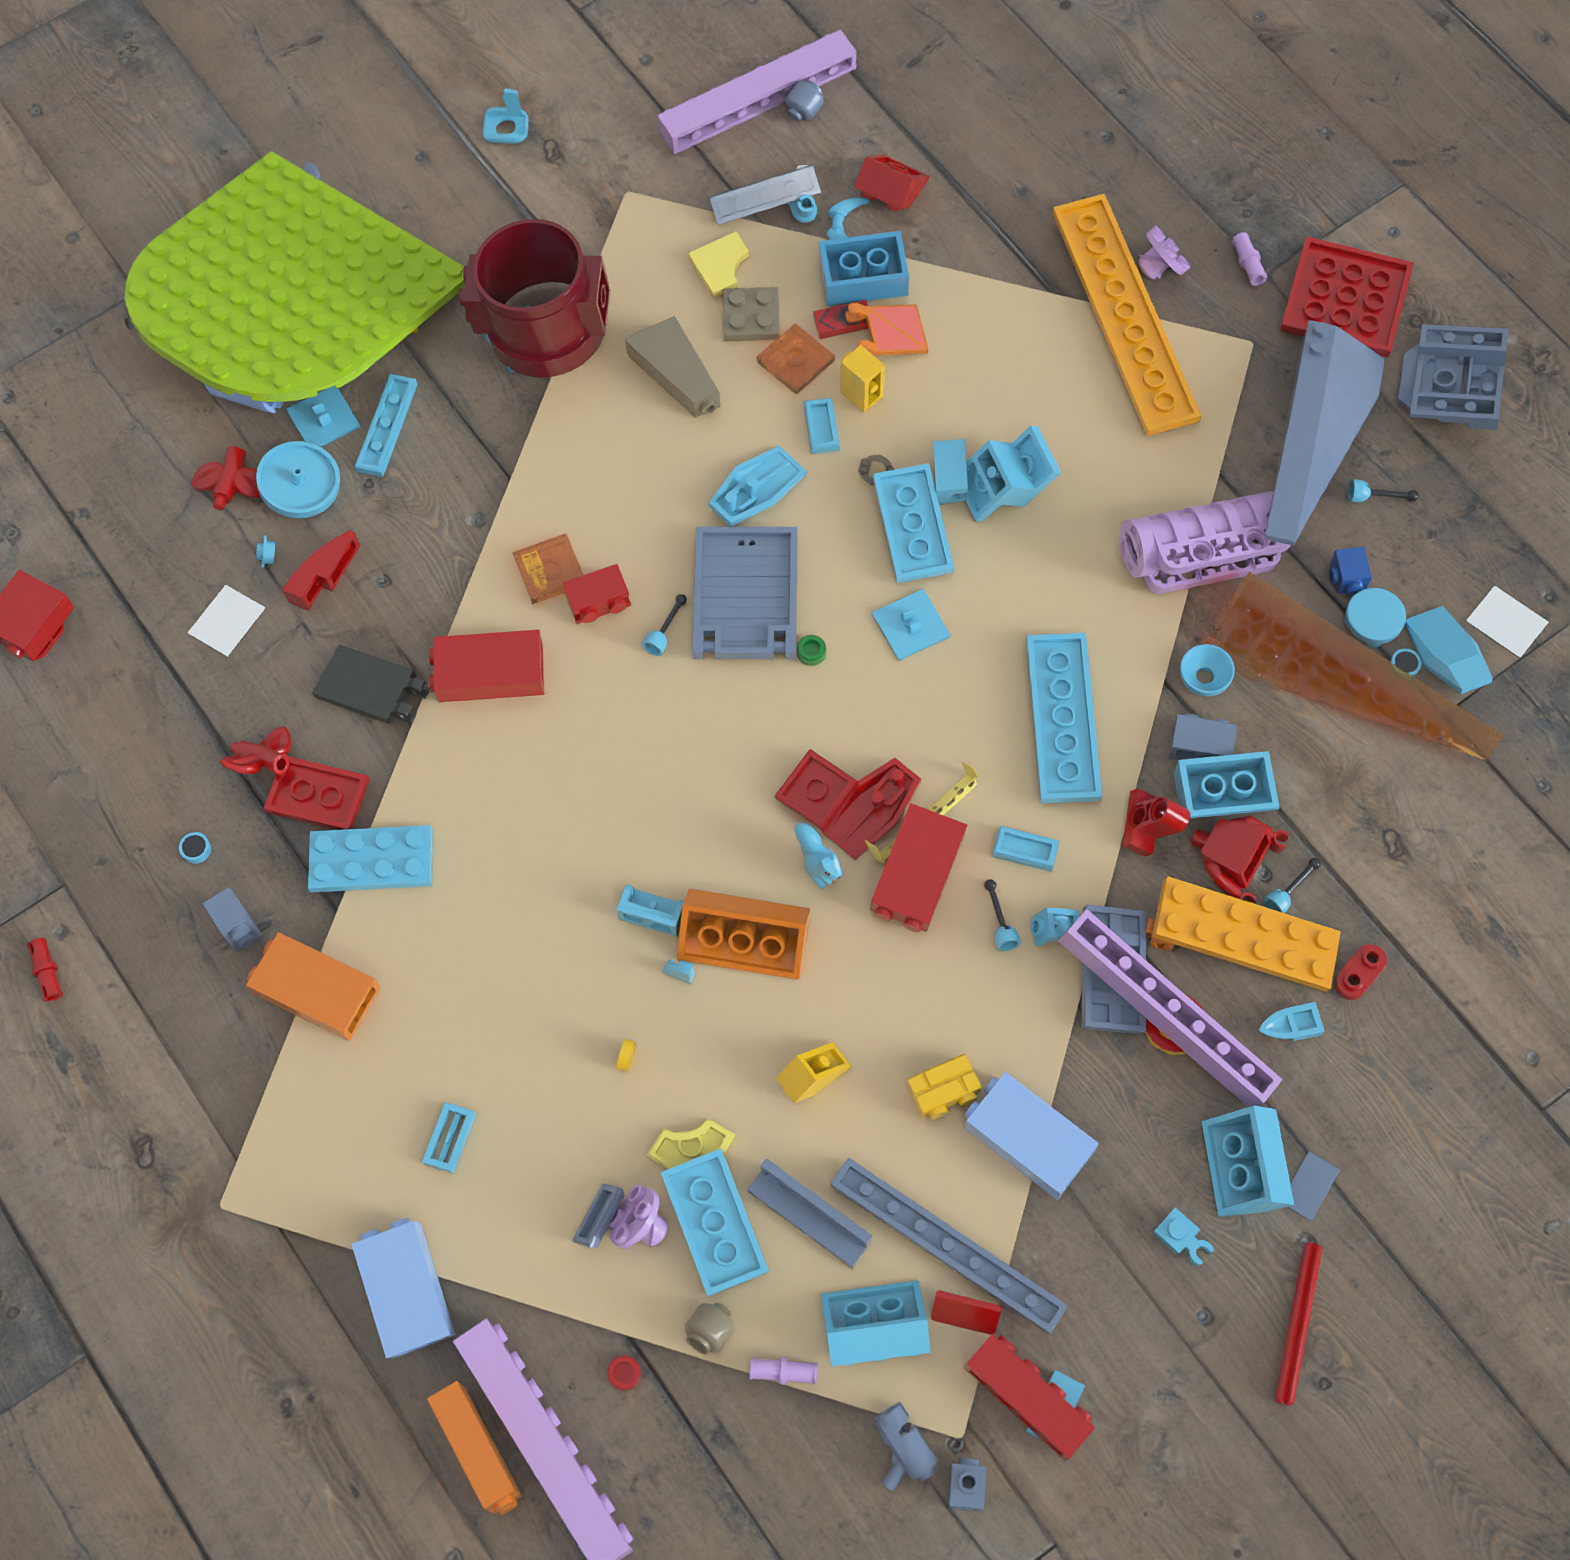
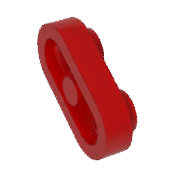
(1361, 970)

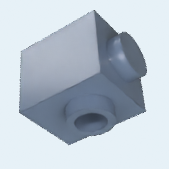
(967, 1485)

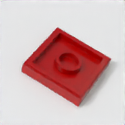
(816, 789)

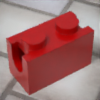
(597, 594)

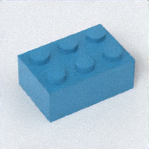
(863, 268)

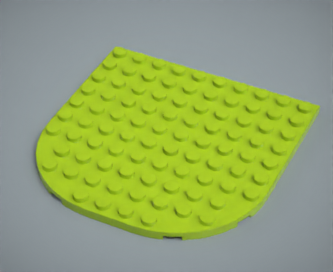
(283, 286)

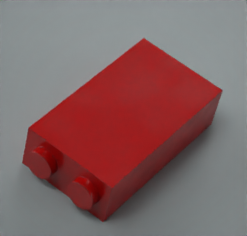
(487, 666)
(918, 868)

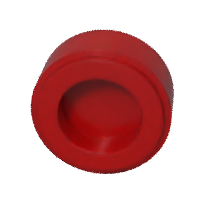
(624, 1373)

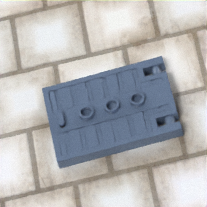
(745, 592)

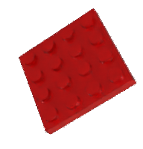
(1348, 290)

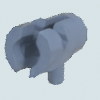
(909, 1447)

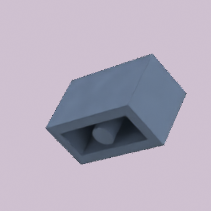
(1201, 737)
(232, 919)

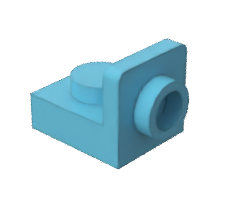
(1051, 924)

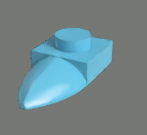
(1294, 1023)

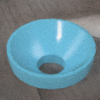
(1209, 659)

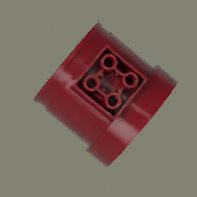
(548, 336)

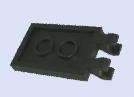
(369, 686)

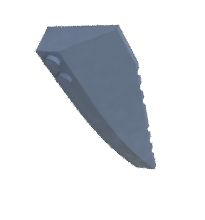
(1329, 402)

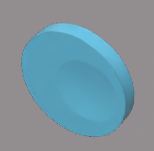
(298, 479)

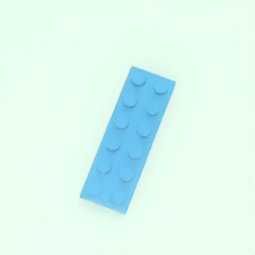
(1063, 718)

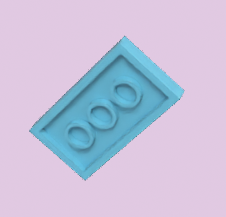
(913, 523)
(370, 858)
(714, 1222)

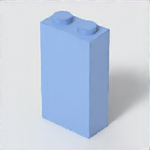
(1030, 1134)
(402, 1288)

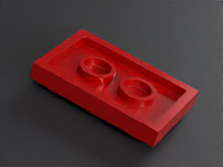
(317, 794)

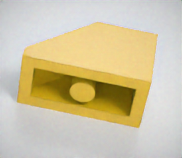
(812, 1071)

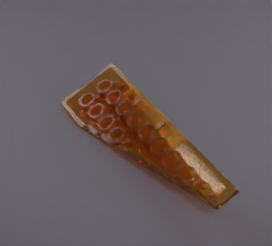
(1309, 656)

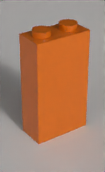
(312, 986)
(475, 1449)

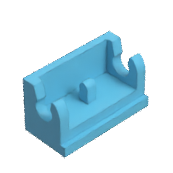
(950, 471)
(650, 911)

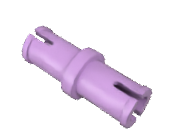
(1249, 259)
(783, 1370)

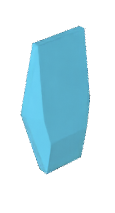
(756, 486)
(1448, 650)

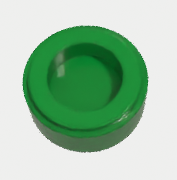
(811, 650)

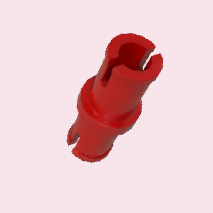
(44, 969)

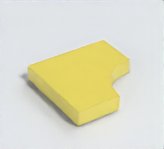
(718, 263)
(680, 1147)

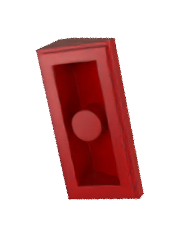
(965, 1312)

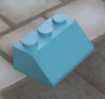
(1226, 784)
(1247, 1162)
(875, 1323)

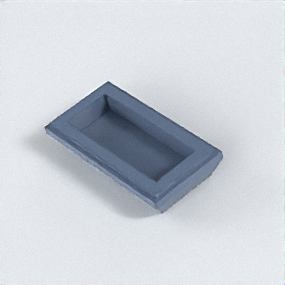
(599, 1216)

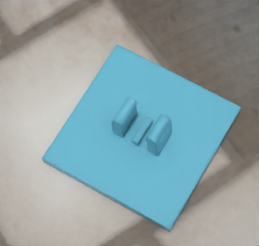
(323, 417)
(911, 624)

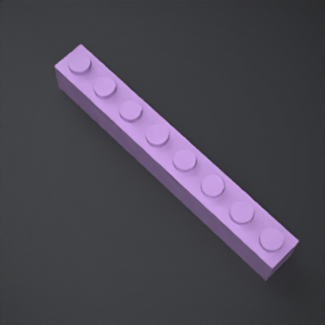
(755, 91)
(1170, 1010)
(541, 1443)

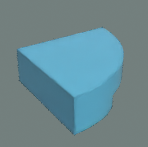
(683, 970)

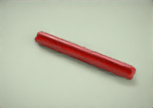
(1298, 1324)

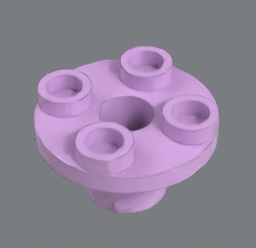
(1161, 256)
(638, 1219)

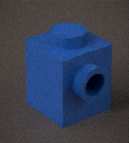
(1350, 570)

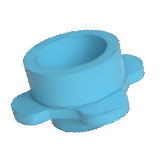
(265, 552)

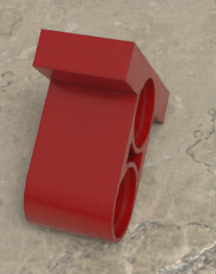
(1151, 819)

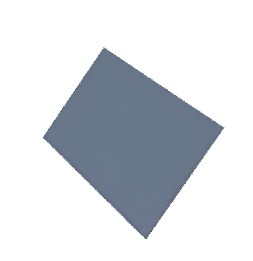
(1312, 1185)

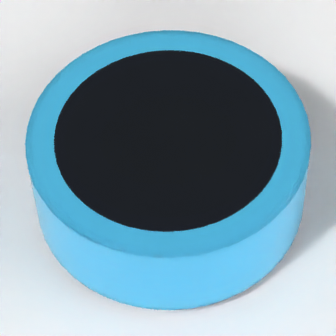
(1407, 660)
(195, 848)

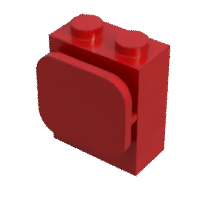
(31, 616)

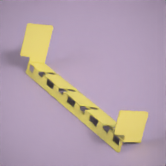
(942, 802)

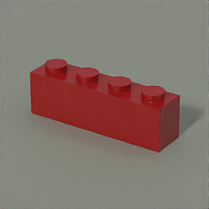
(1030, 1397)

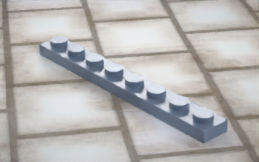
(949, 1246)

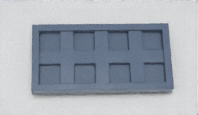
(1101, 1005)

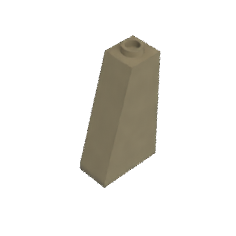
(674, 364)

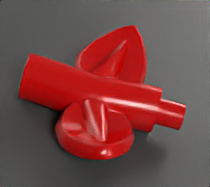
(227, 478)
(269, 754)

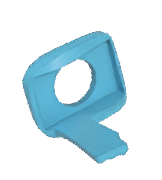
(511, 112)

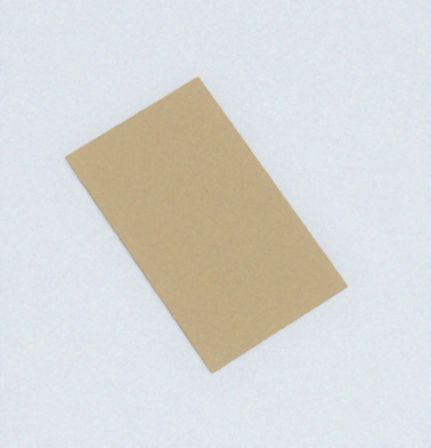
(664, 777)

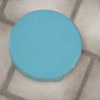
(1375, 616)

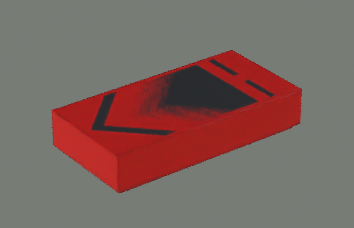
(833, 322)

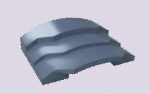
(1455, 375)

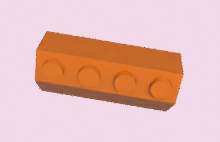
(743, 933)

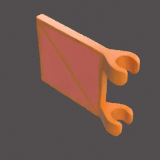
(891, 328)

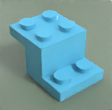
(1009, 473)

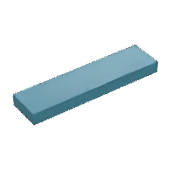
(386, 425)

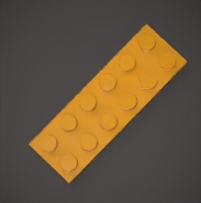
(1246, 934)

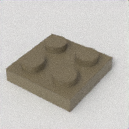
(751, 314)

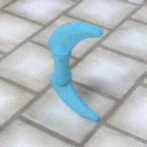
(838, 213)

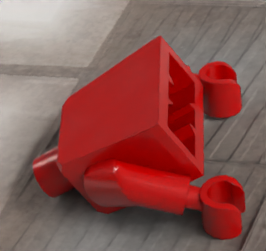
(1235, 852)

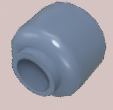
(804, 100)

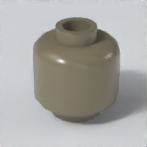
(709, 1328)

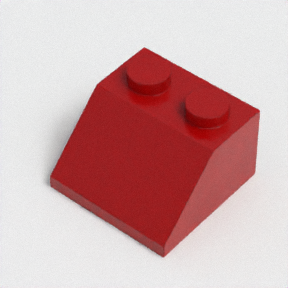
(890, 181)

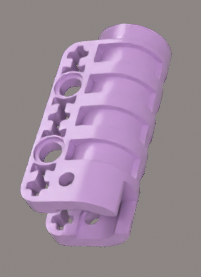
(1199, 539)

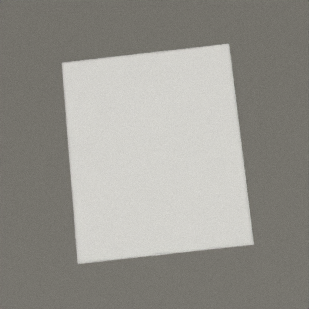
(226, 620)
(1507, 621)

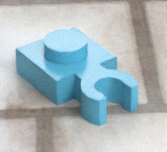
(1179, 1233)

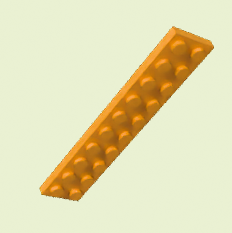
(1126, 315)

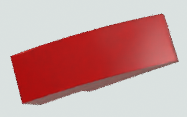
(321, 570)

